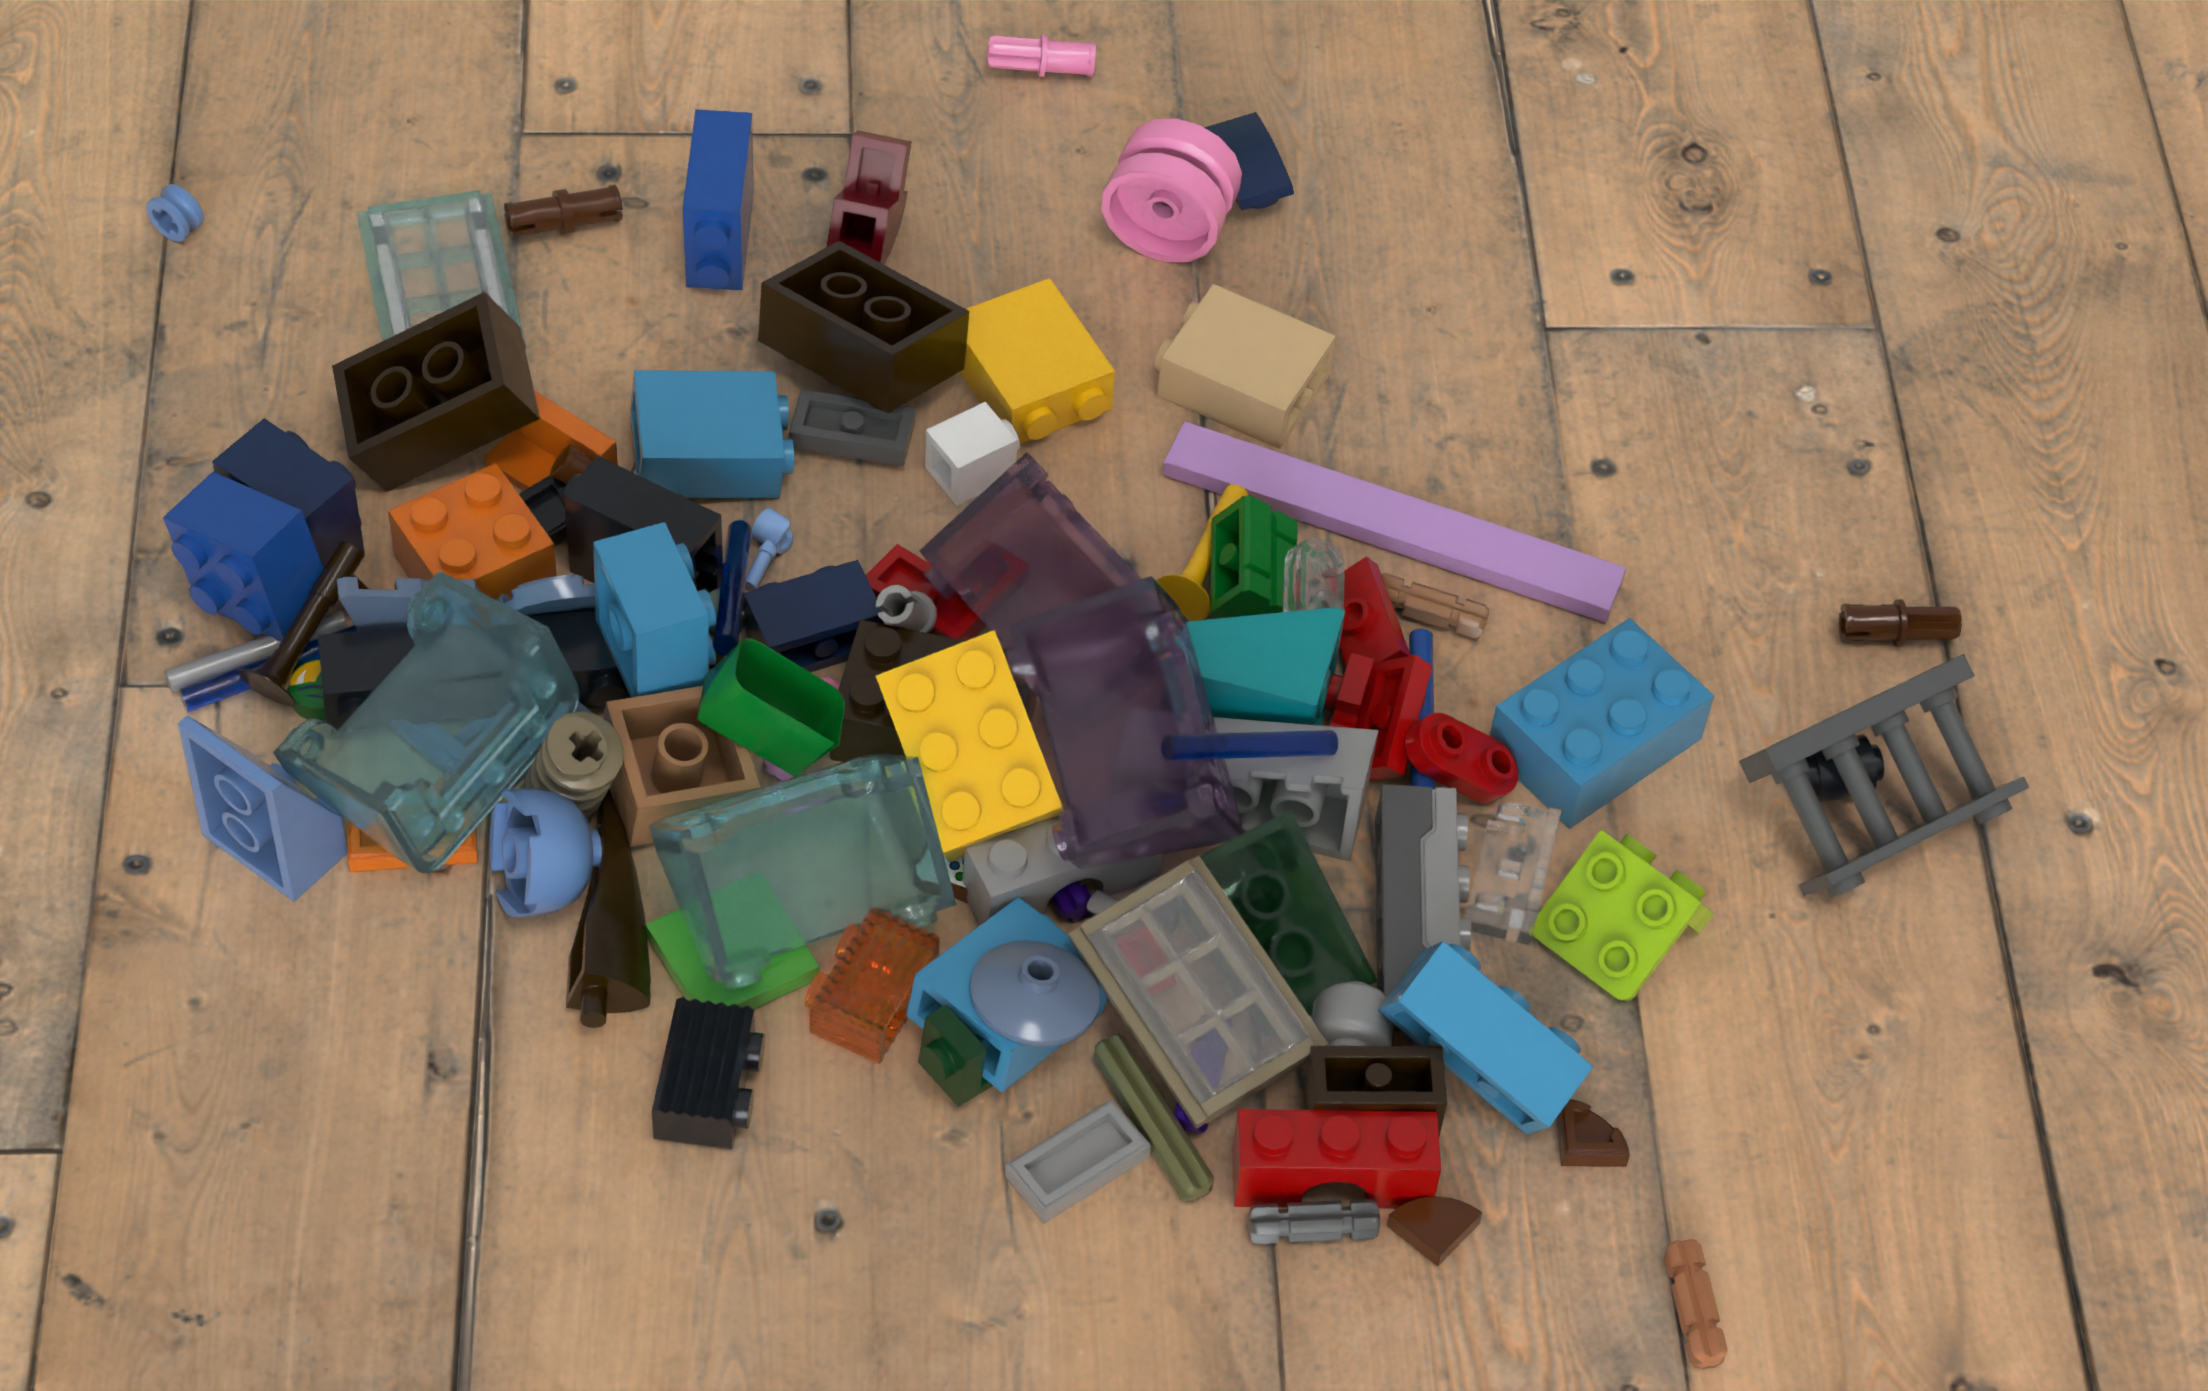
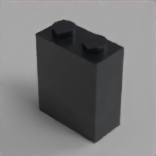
(615, 501)

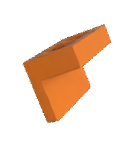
(531, 451)

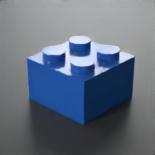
(244, 554)

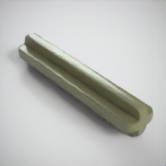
(1153, 1118)

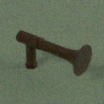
(274, 675)

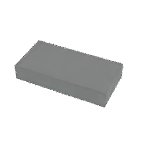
(1077, 1161)

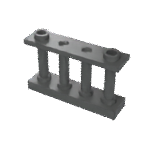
(1837, 741)

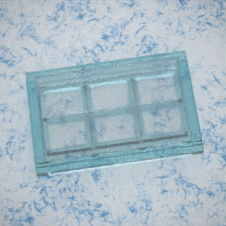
(433, 257)

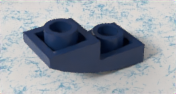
(1262, 169)

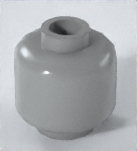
(1350, 1015)

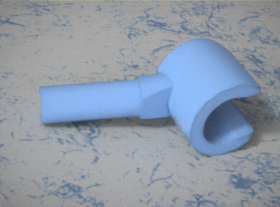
(776, 537)

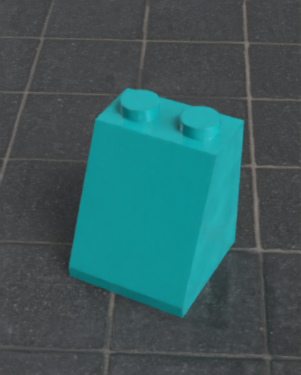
(1269, 664)

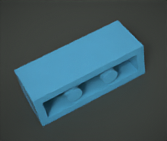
(1487, 1036)

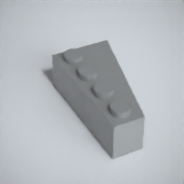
(1320, 791)

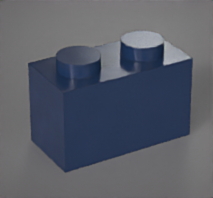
(812, 615)

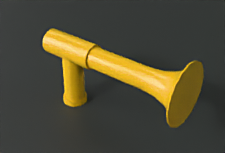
(1187, 587)

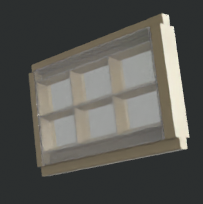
(1197, 991)

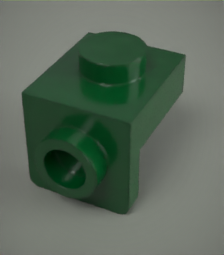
(953, 1056)

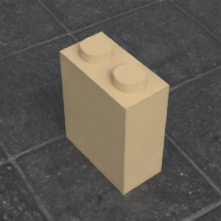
(1244, 365)

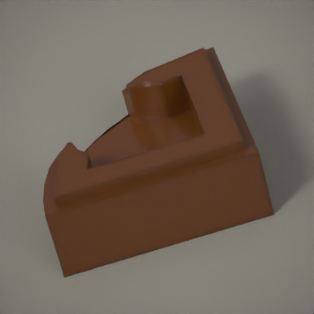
(1589, 1139)
(1434, 1225)

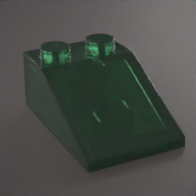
(1289, 907)

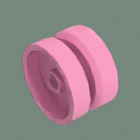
(1171, 190)

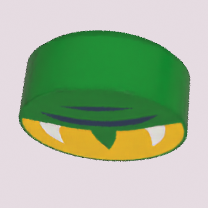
(307, 690)

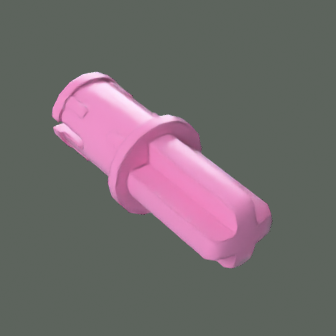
(1041, 55)

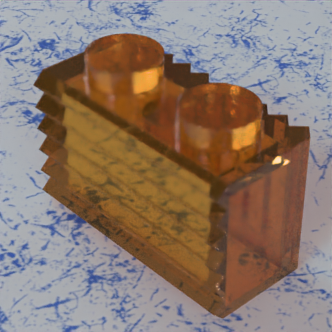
(870, 985)

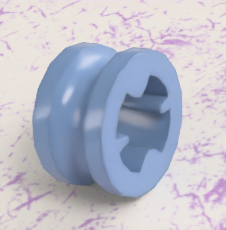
(175, 213)

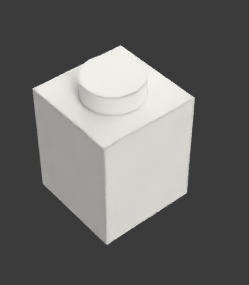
(970, 452)

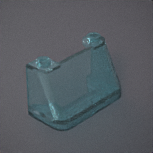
(442, 728)
(803, 862)

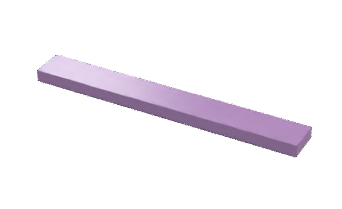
(1397, 522)

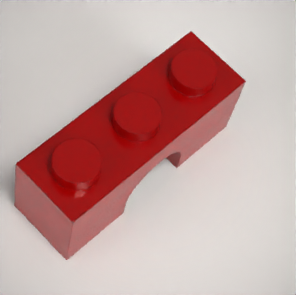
(1290, 1151)

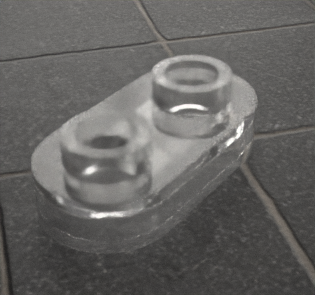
(1313, 576)

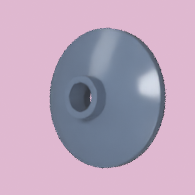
(1034, 993)

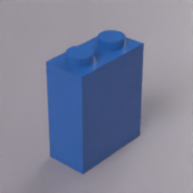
(718, 199)

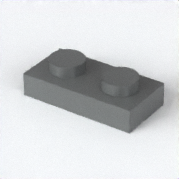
(851, 428)

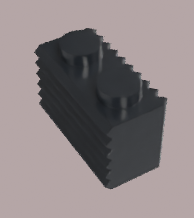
(706, 1073)

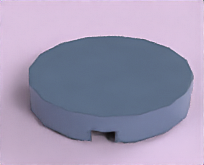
(552, 596)

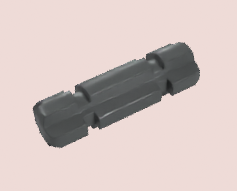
(1314, 1221)

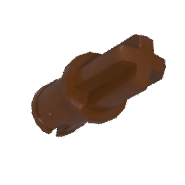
(1898, 623)

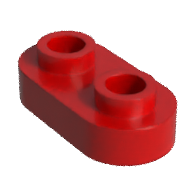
(1467, 761)

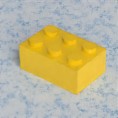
(971, 742)

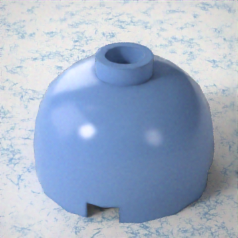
(543, 850)

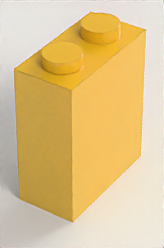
(1036, 362)

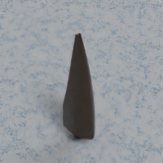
(611, 944)

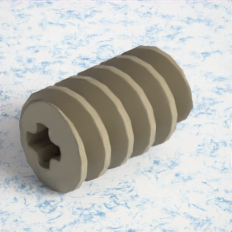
(578, 760)

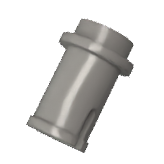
(907, 609)

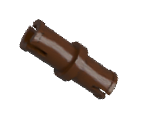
(563, 211)

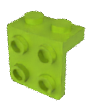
(1619, 914)

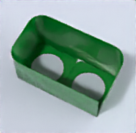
(772, 707)

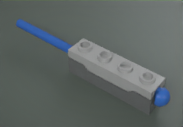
(1418, 862)

